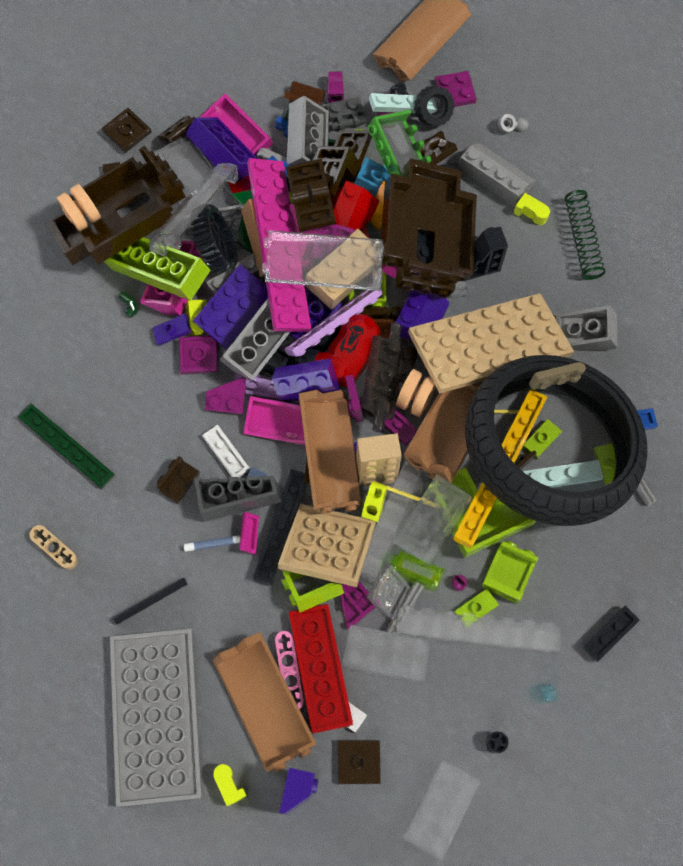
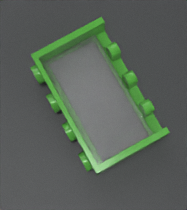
(396, 141)

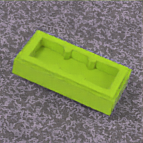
(542, 438)
(607, 460)
(479, 605)

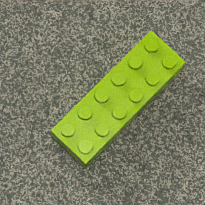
(174, 273)

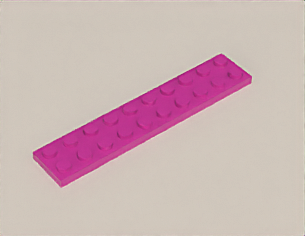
(273, 213)

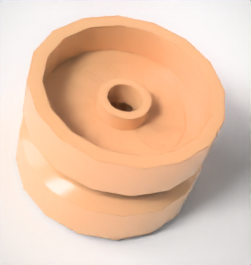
(77, 208)
(415, 391)

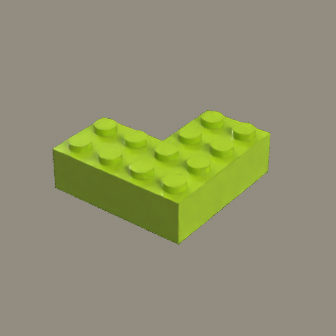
(500, 523)

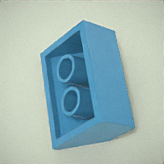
(371, 176)

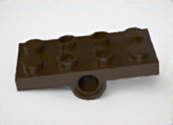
(310, 195)

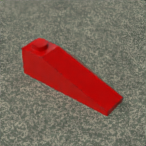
(355, 206)

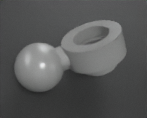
(520, 124)

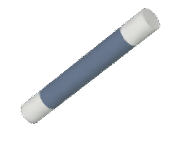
(212, 543)

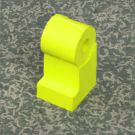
(533, 209)
(192, 309)
(374, 501)
(224, 778)

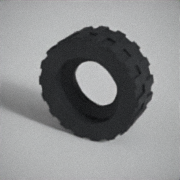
(446, 109)

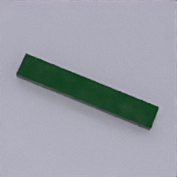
(66, 446)

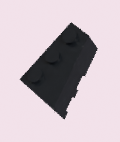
(489, 252)

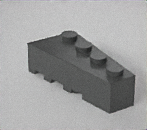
(235, 495)

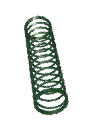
(583, 192)

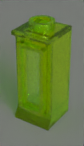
(415, 570)

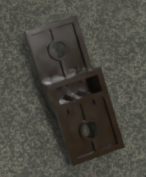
(342, 160)

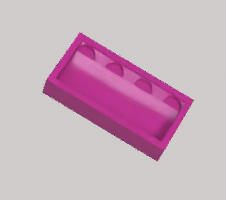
(239, 123)
(274, 420)

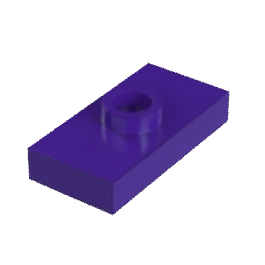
(171, 329)

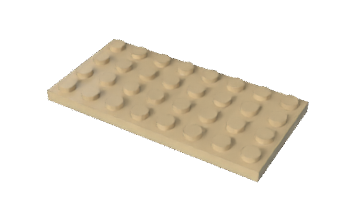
(478, 342)

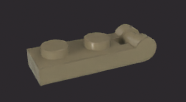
(557, 376)

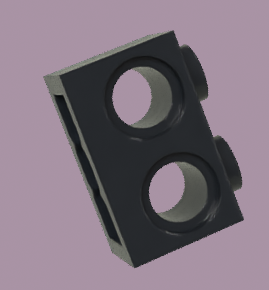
(280, 356)

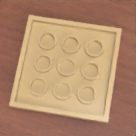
(327, 545)

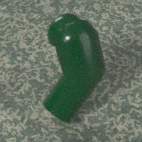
(130, 302)

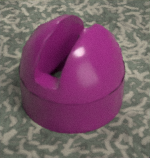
(456, 585)

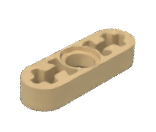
(47, 534)

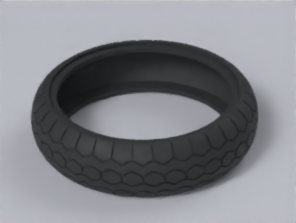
(524, 493)

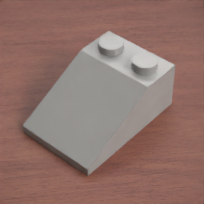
(590, 328)

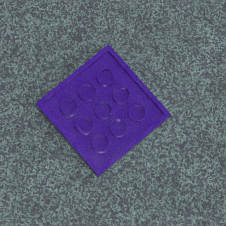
(232, 307)

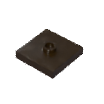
(126, 130)
(359, 762)

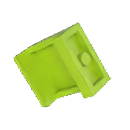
(510, 571)

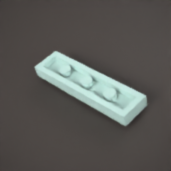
(397, 103)
(567, 474)

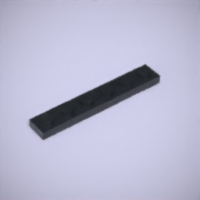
(280, 528)

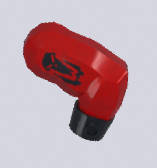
(349, 350)

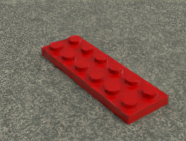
(320, 669)

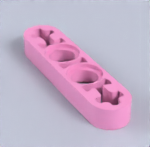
(291, 670)

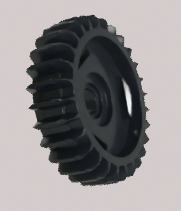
(214, 240)

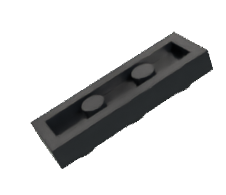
(611, 633)

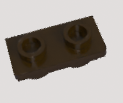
(438, 148)
(177, 479)

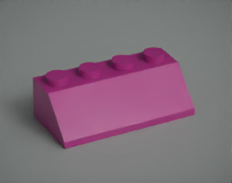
(164, 301)

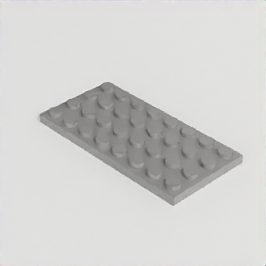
(155, 718)

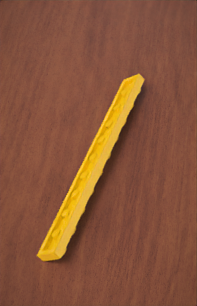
(512, 445)

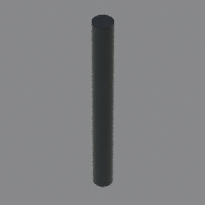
(150, 601)

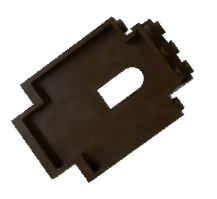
(110, 194)
(432, 202)

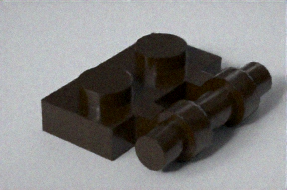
(176, 130)

